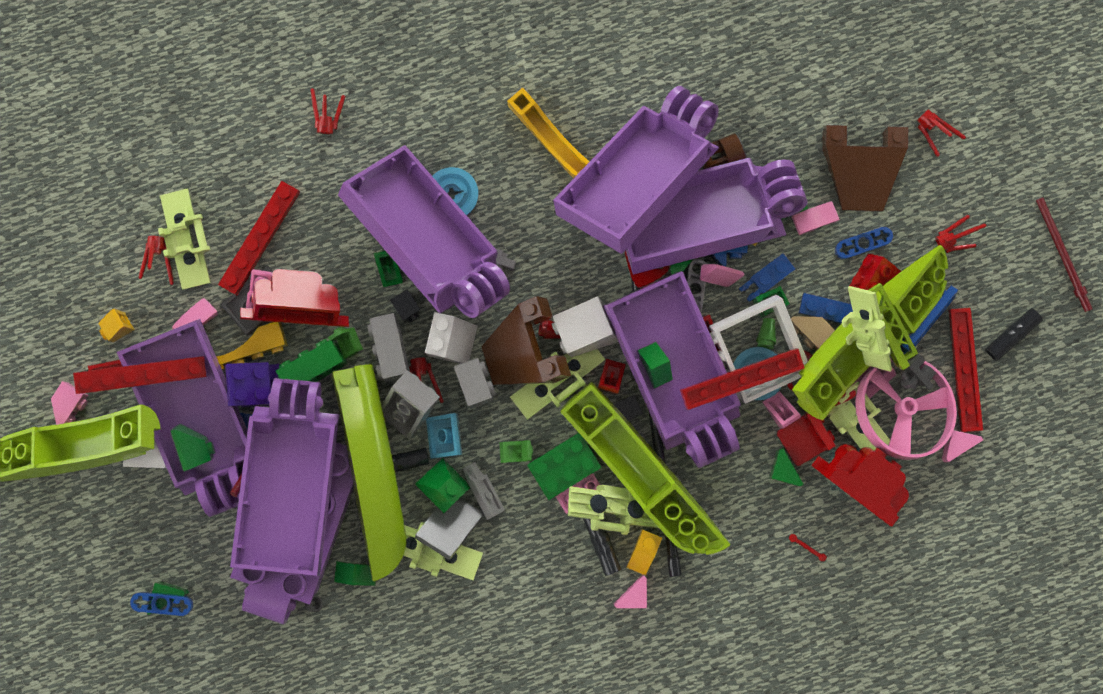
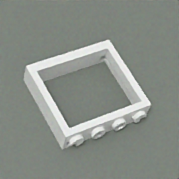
(788, 331)

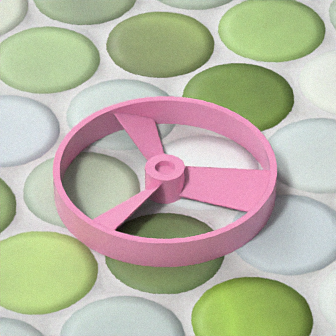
(900, 441)

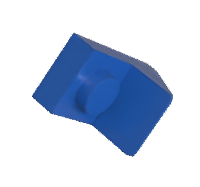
(736, 253)

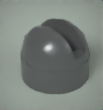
(318, 604)

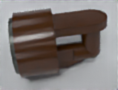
(730, 149)

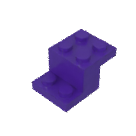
(250, 383)

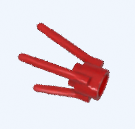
(930, 120)
(325, 124)
(948, 239)
(153, 247)
(419, 367)

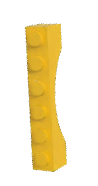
(543, 129)
(265, 339)

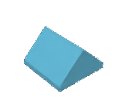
(444, 436)

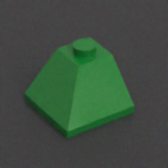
(191, 447)
(443, 485)

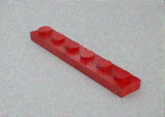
(259, 238)
(965, 370)
(139, 375)
(742, 379)

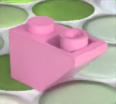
(67, 403)

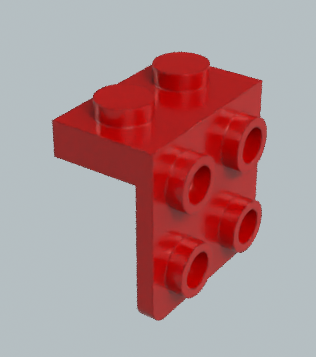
(873, 271)
(805, 439)

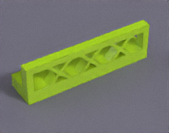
(897, 356)

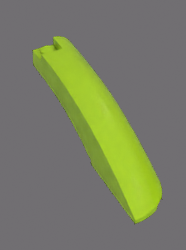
(839, 365)
(78, 444)
(371, 468)
(643, 472)

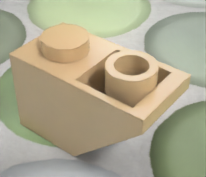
(813, 330)

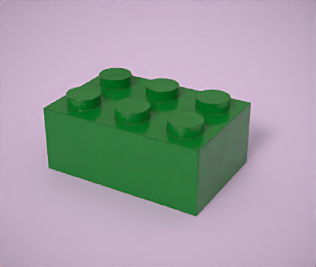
(313, 364)
(564, 466)

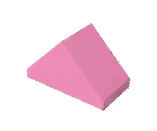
(781, 410)
(958, 444)
(635, 596)

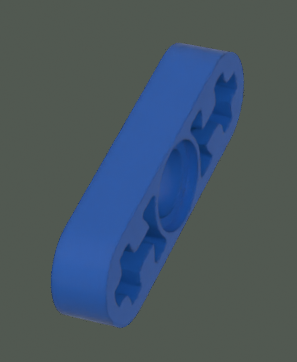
(876, 232)
(146, 596)

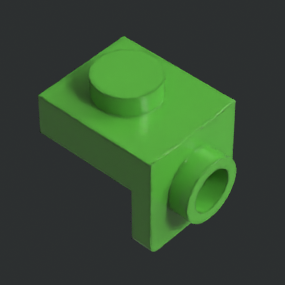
(347, 340)
(515, 451)

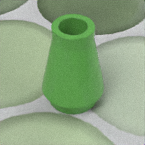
(767, 335)

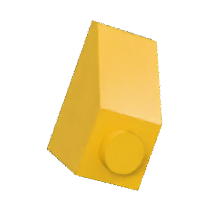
(115, 325)
(644, 552)

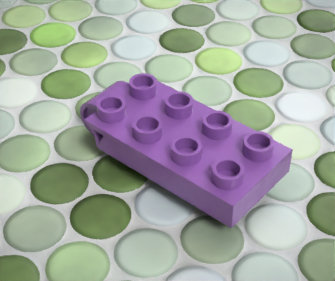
(640, 170)
(720, 212)
(426, 234)
(669, 315)
(199, 406)
(286, 482)
(274, 593)

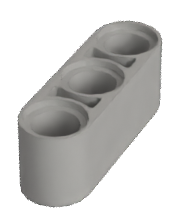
(694, 279)

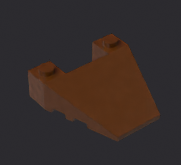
(864, 173)
(514, 351)

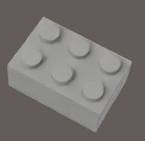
(388, 347)
(474, 383)
(408, 404)

